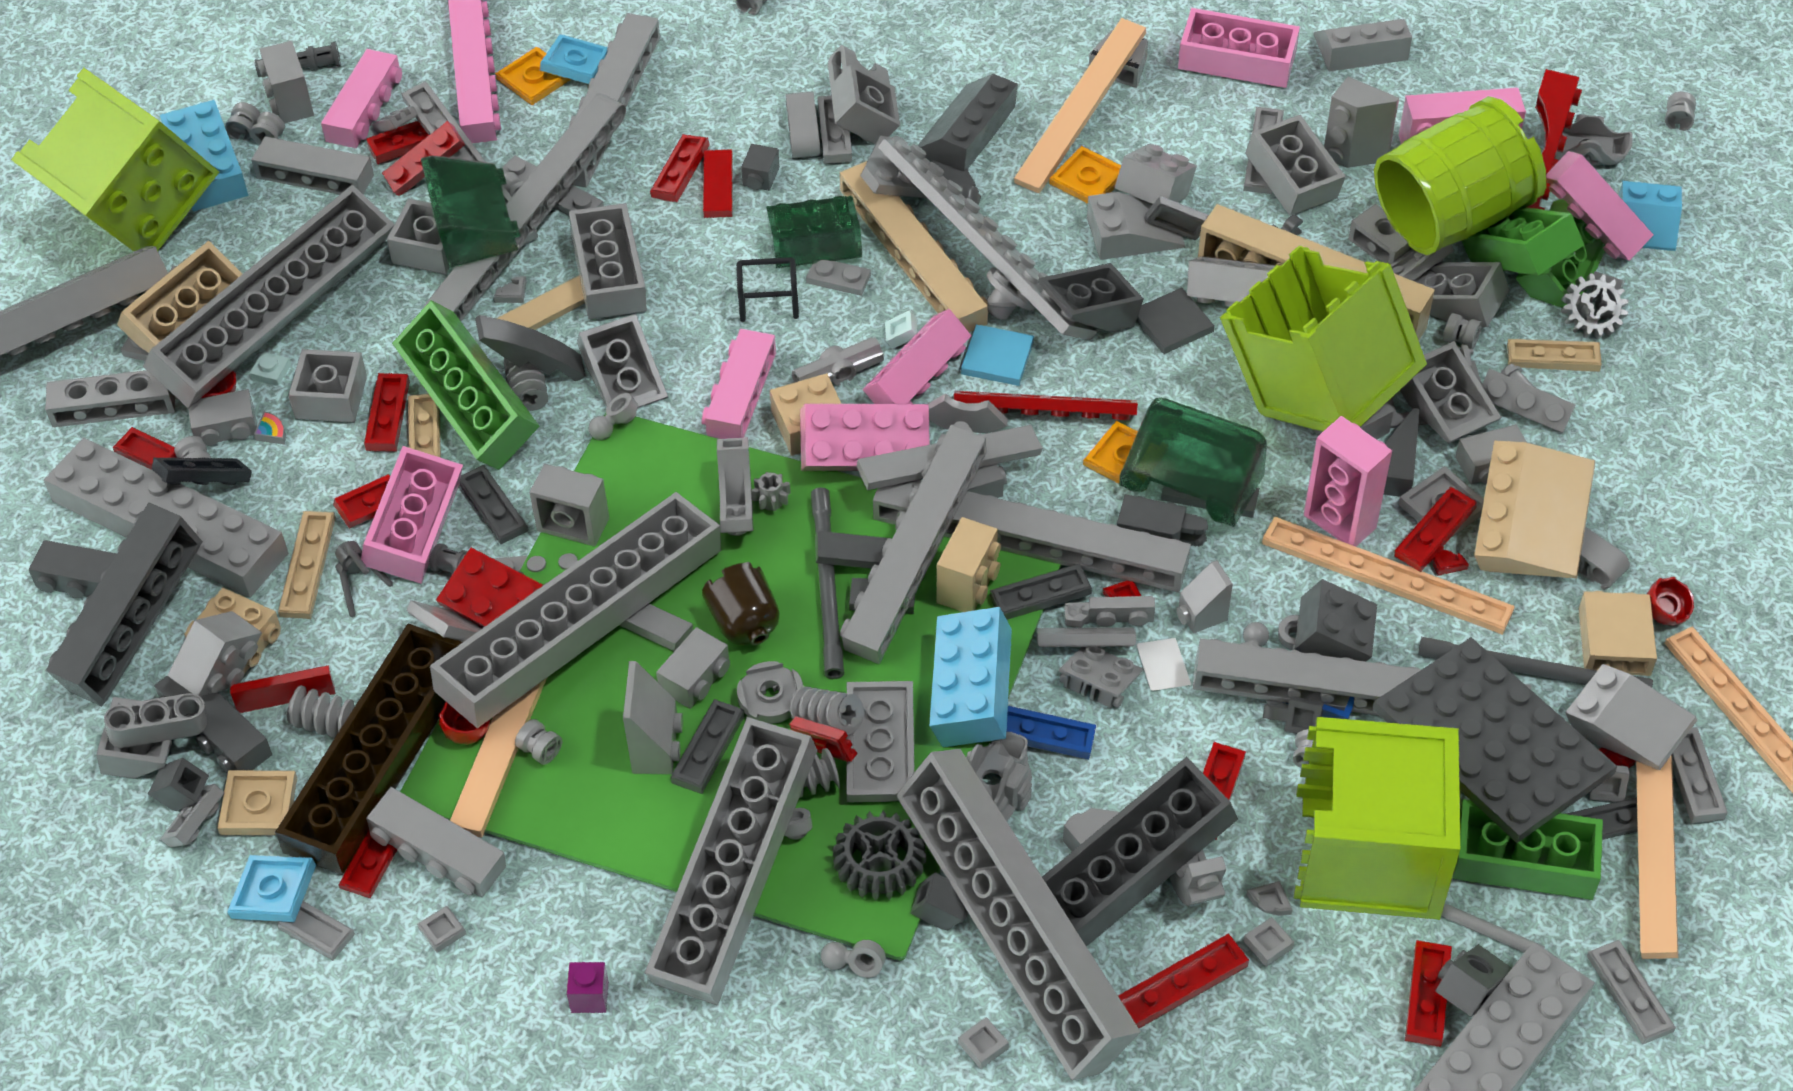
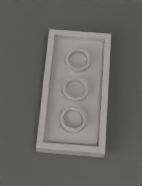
(881, 741)

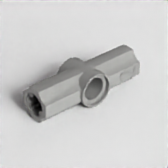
(842, 363)

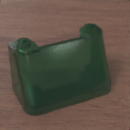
(469, 208)
(1197, 457)

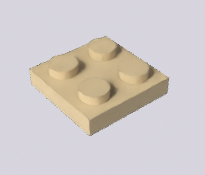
(256, 801)

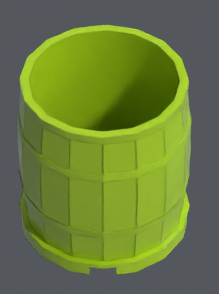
(1460, 176)

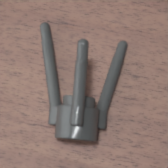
(350, 561)

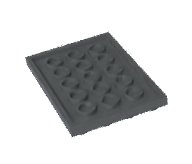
(1513, 748)

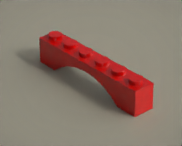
(1554, 105)

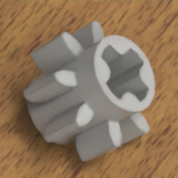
(770, 491)

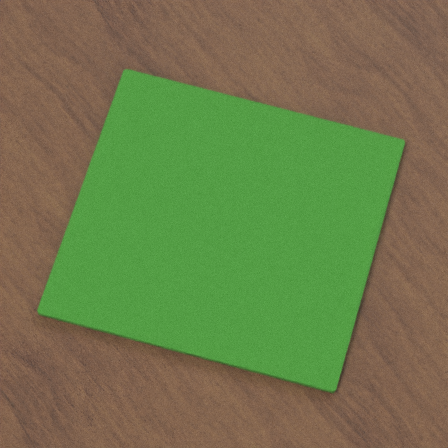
(645, 825)

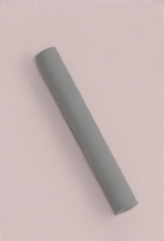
(1486, 928)

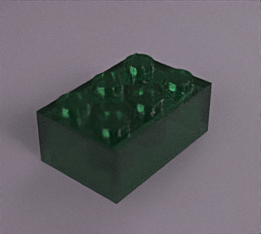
(815, 230)

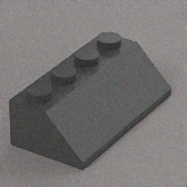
(970, 121)

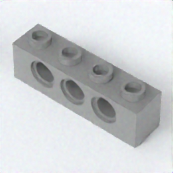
(106, 398)

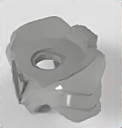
(1596, 141)
(1009, 761)

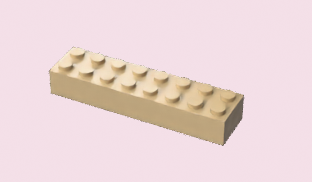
(1246, 239)

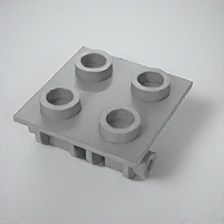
(1102, 671)

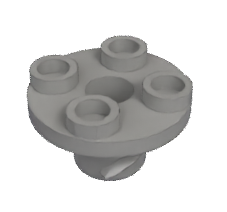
(1005, 296)

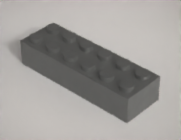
(124, 604)
(1139, 849)

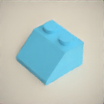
(1658, 209)

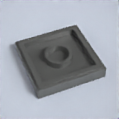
(1173, 321)

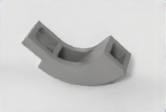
(735, 486)
(1199, 880)

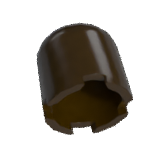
(742, 604)

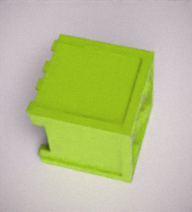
(118, 165)
(1323, 341)
(1381, 817)

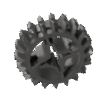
(880, 868)

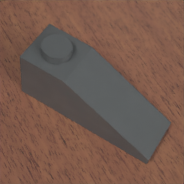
(1402, 462)

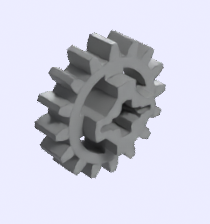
(1606, 302)

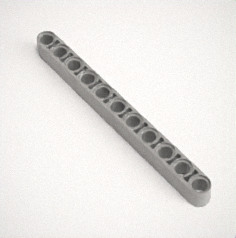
(536, 199)

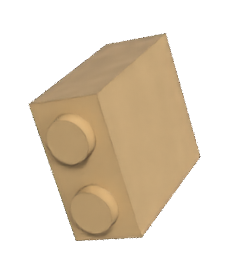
(1617, 632)

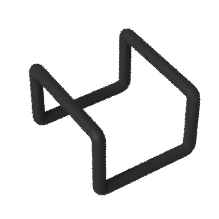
(741, 295)

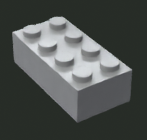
(607, 261)

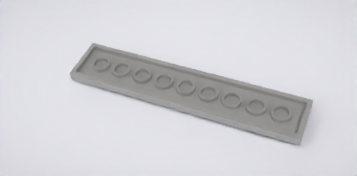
(981, 233)

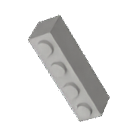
(311, 166)
(1223, 279)
(436, 843)

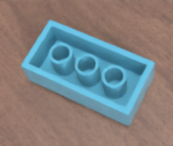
(205, 133)
(971, 677)

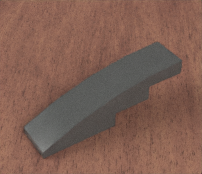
(527, 345)

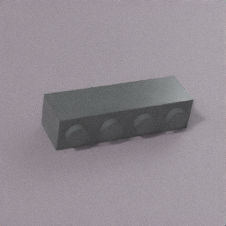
(68, 568)
(227, 731)

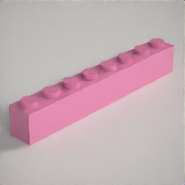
(473, 70)

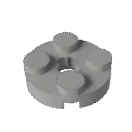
(754, 686)

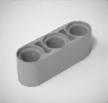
(803, 124)
(1601, 560)
(139, 714)

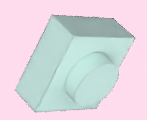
(901, 329)
(270, 368)

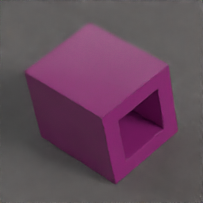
(587, 987)

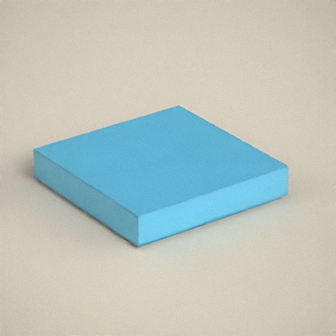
(573, 59)
(997, 355)
(271, 888)

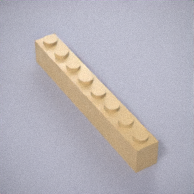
(915, 250)

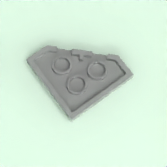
(885, 177)

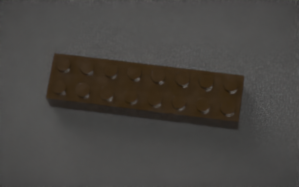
(367, 754)

